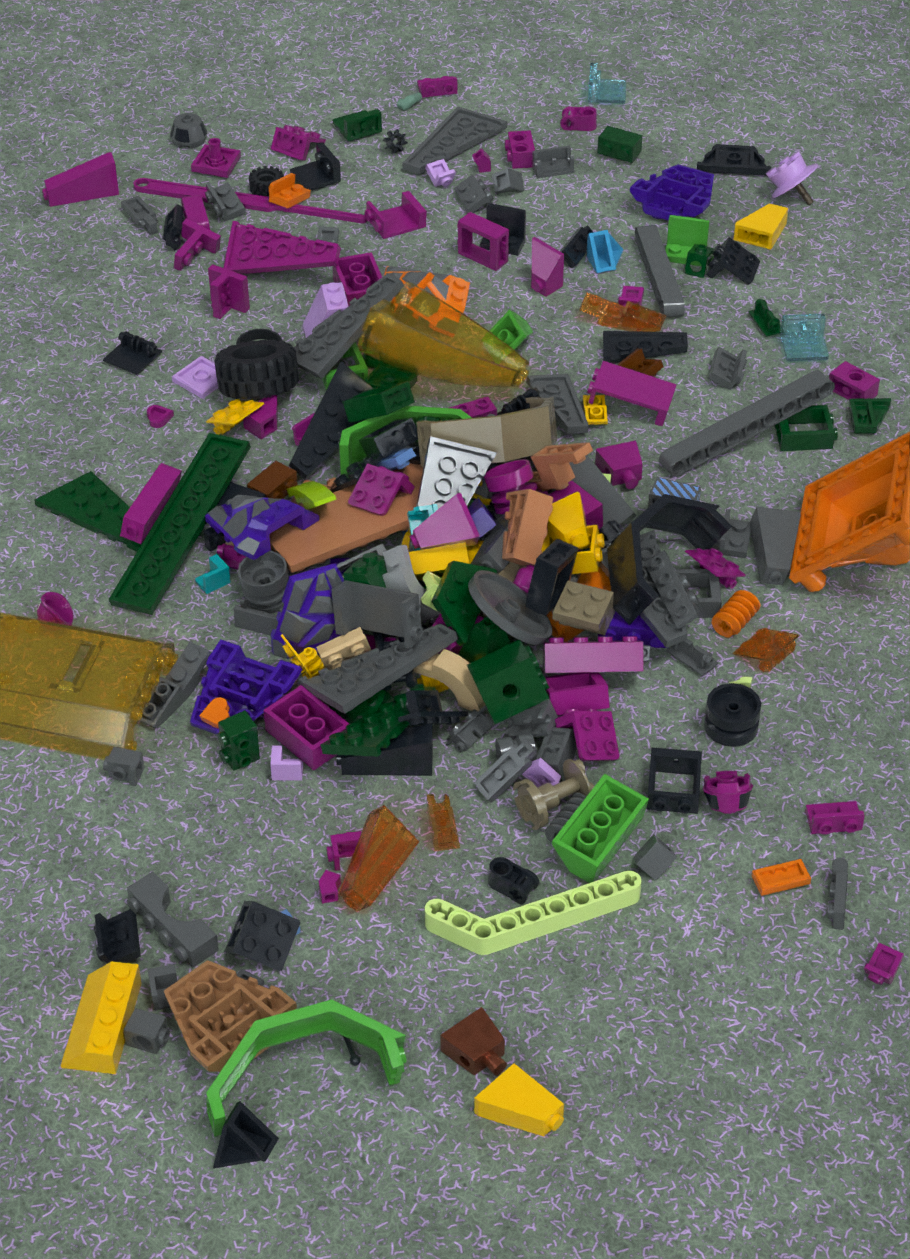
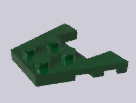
(386, 374)

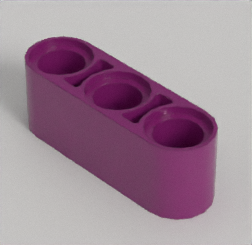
(195, 210)

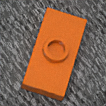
(781, 877)

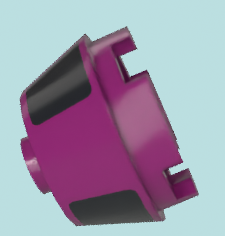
(727, 791)

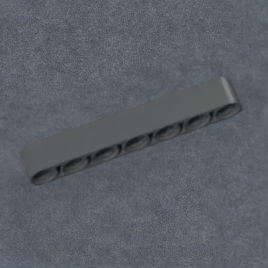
(659, 271)

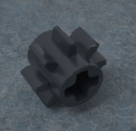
(389, 141)

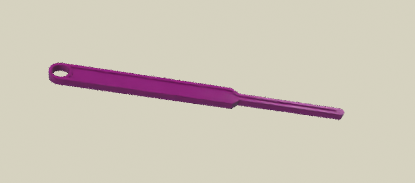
(249, 201)

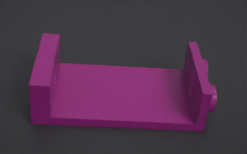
(633, 388)

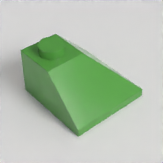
(512, 329)

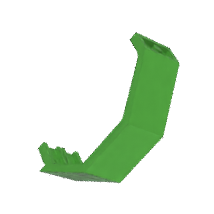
(350, 447)
(299, 1024)

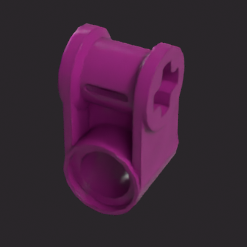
(580, 117)

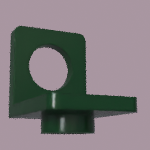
(698, 253)

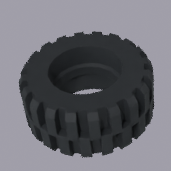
(256, 369)

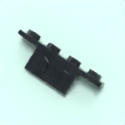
(427, 709)

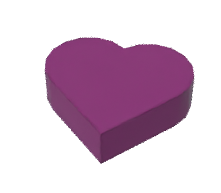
(159, 416)

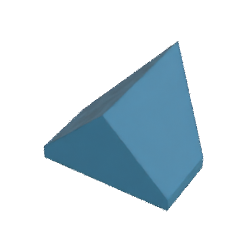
(603, 251)

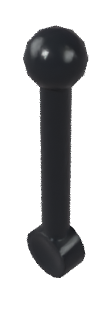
(355, 1059)

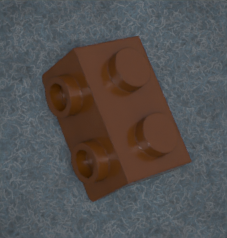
(637, 362)

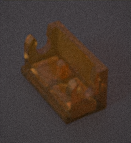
(442, 824)

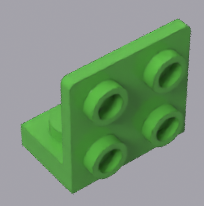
(683, 235)

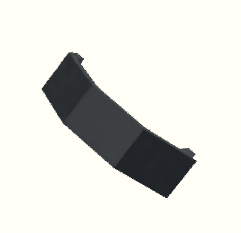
(691, 518)

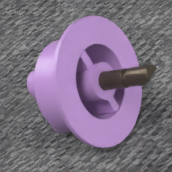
(791, 174)

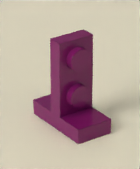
(197, 238)

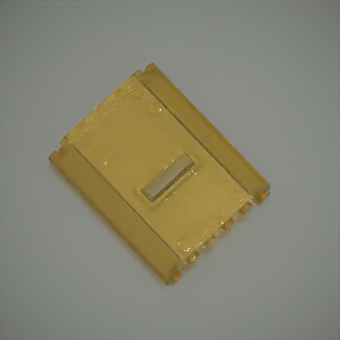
(83, 714)

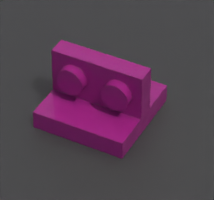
(227, 291)

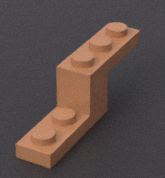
(554, 465)

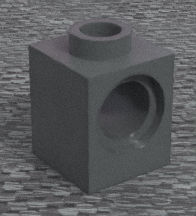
(146, 1031)

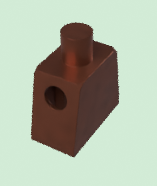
(475, 1044)

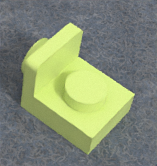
(432, 582)

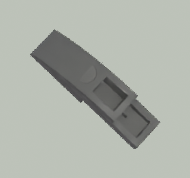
(176, 687)

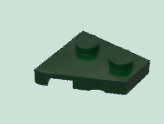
(868, 413)

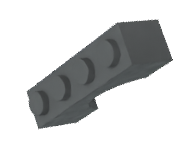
(190, 939)

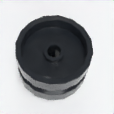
(732, 714)

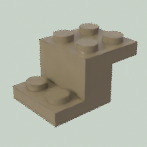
(585, 608)

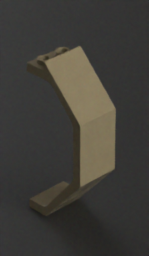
(509, 434)

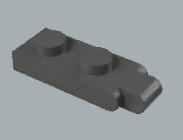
(505, 770)

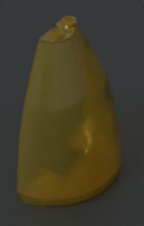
(438, 342)

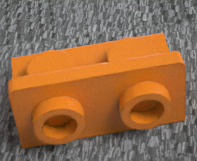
(286, 192)

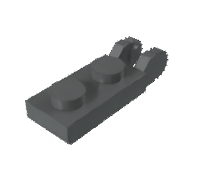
(838, 891)

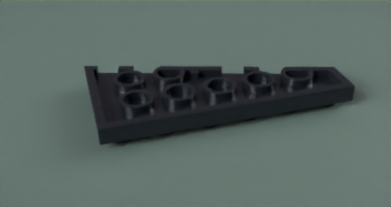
(325, 429)

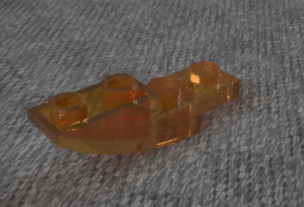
(627, 318)

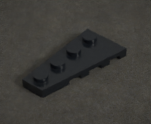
(620, 344)

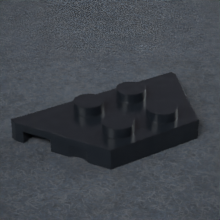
(733, 159)

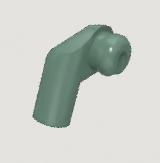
(409, 101)

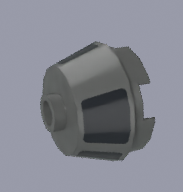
(188, 131)

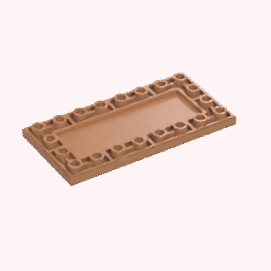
(343, 526)

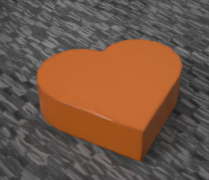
(215, 712)

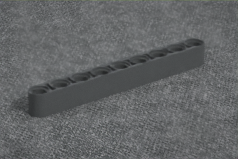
(746, 423)

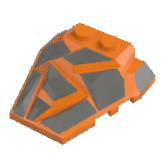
(443, 286)

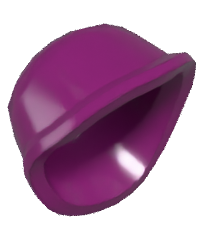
(55, 608)

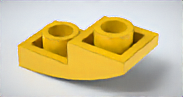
(596, 412)

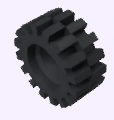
(261, 178)

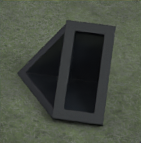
(243, 1139)

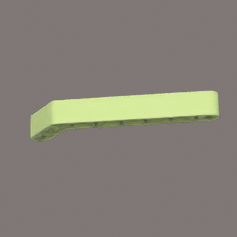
(532, 919)

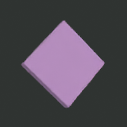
(198, 377)

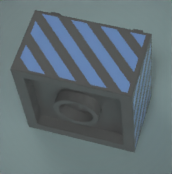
(674, 488)

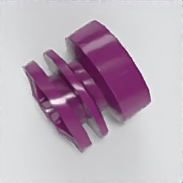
(508, 478)

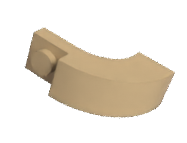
(454, 673)

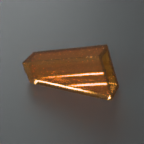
(376, 859)

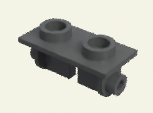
(693, 656)
(477, 723)

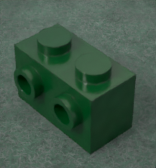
(619, 144)
(238, 740)

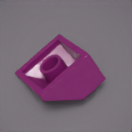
(546, 268)

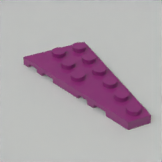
(273, 250)

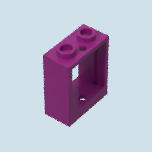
(495, 233)
(578, 691)

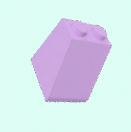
(327, 301)

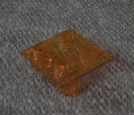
(768, 647)

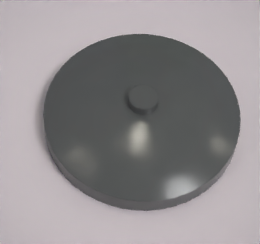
(505, 606)

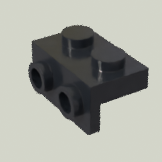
(117, 937)

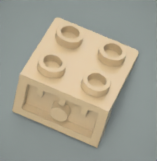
(343, 648)

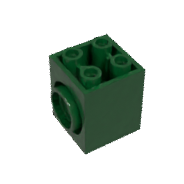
(509, 680)

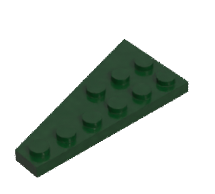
(89, 505)
(373, 731)

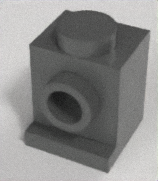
(124, 765)

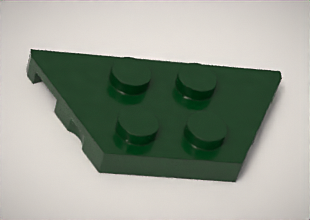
(454, 598)

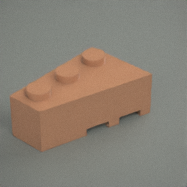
(526, 526)

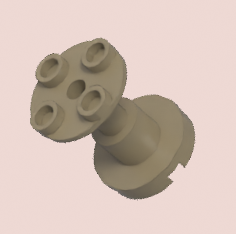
(536, 801)

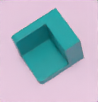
(216, 577)

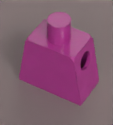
(622, 462)

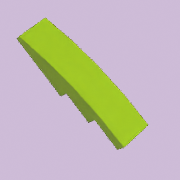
(311, 494)

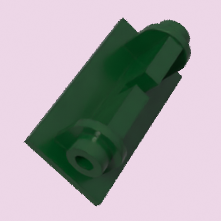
(765, 318)

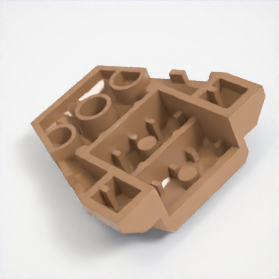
(219, 1009)

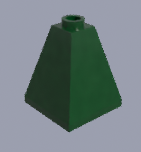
(483, 640)

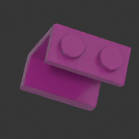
(397, 220)

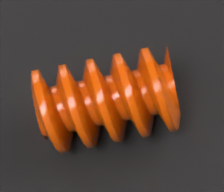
(735, 613)

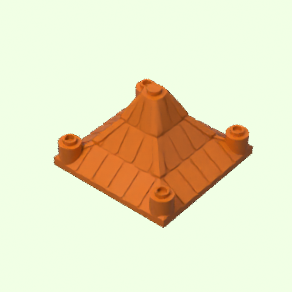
(856, 515)

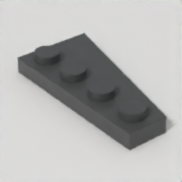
(566, 403)

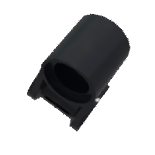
(511, 879)

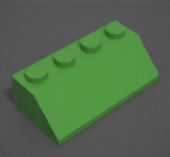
(599, 828)

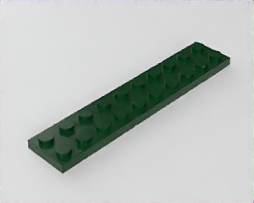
(179, 524)

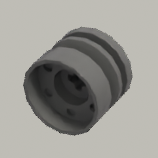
(264, 581)

